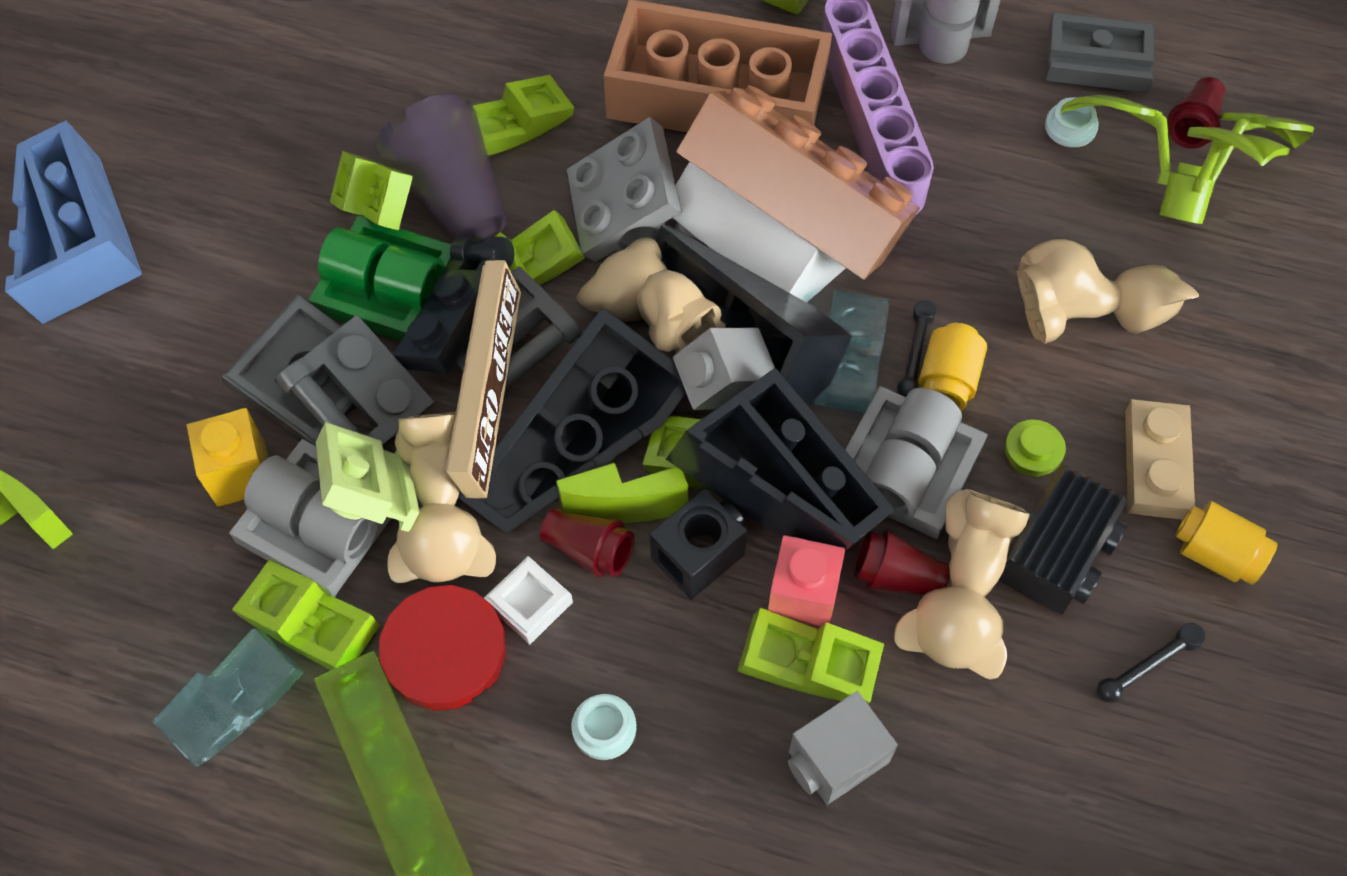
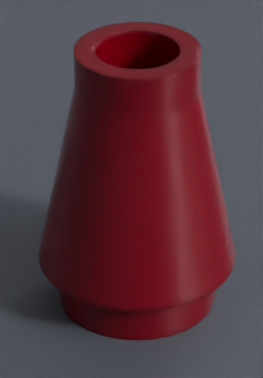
(1197, 109)
(591, 541)
(897, 566)

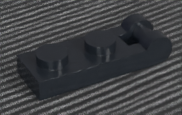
(447, 315)

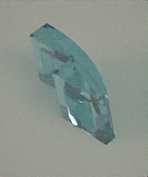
(858, 371)
(223, 705)

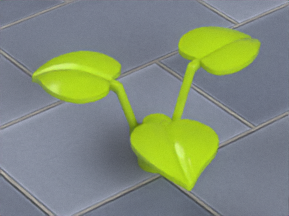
(1191, 186)

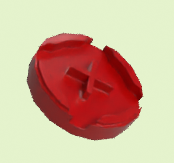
(442, 647)

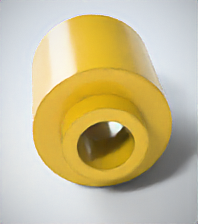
(954, 362)
(1225, 543)

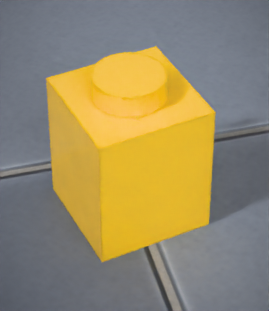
(226, 454)

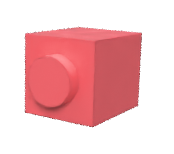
(806, 581)

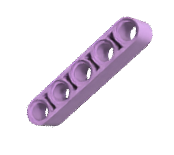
(875, 98)

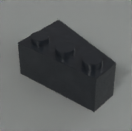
(781, 466)

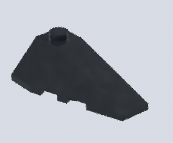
(798, 336)
(585, 415)

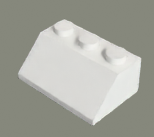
(750, 236)

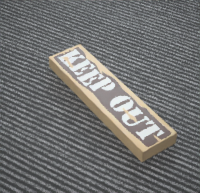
(484, 380)

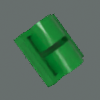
(377, 275)

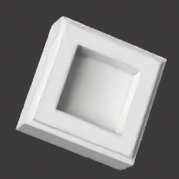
(529, 600)

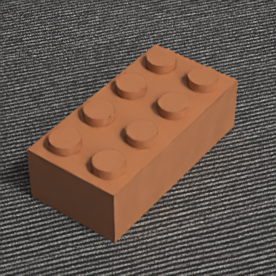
(676, 56)
(799, 178)

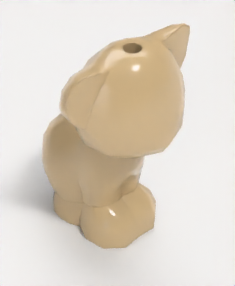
(1065, 283)
(639, 287)
(443, 537)
(958, 622)

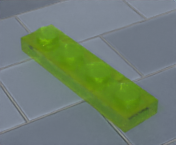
(391, 771)

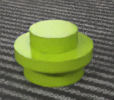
(1034, 448)

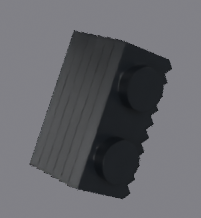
(1063, 539)

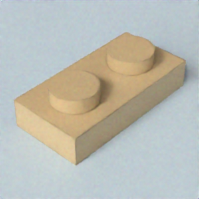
(1159, 459)

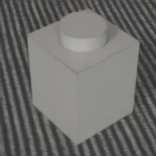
(722, 365)
(840, 749)

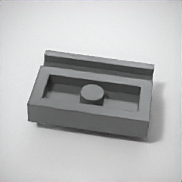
(1100, 52)

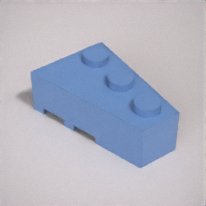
(68, 226)

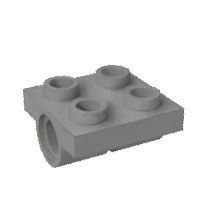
(942, 26)
(623, 191)
(916, 454)
(294, 528)

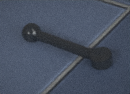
(923, 314)
(1188, 637)

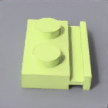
(363, 478)

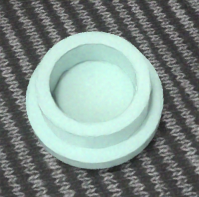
(1072, 127)
(604, 726)

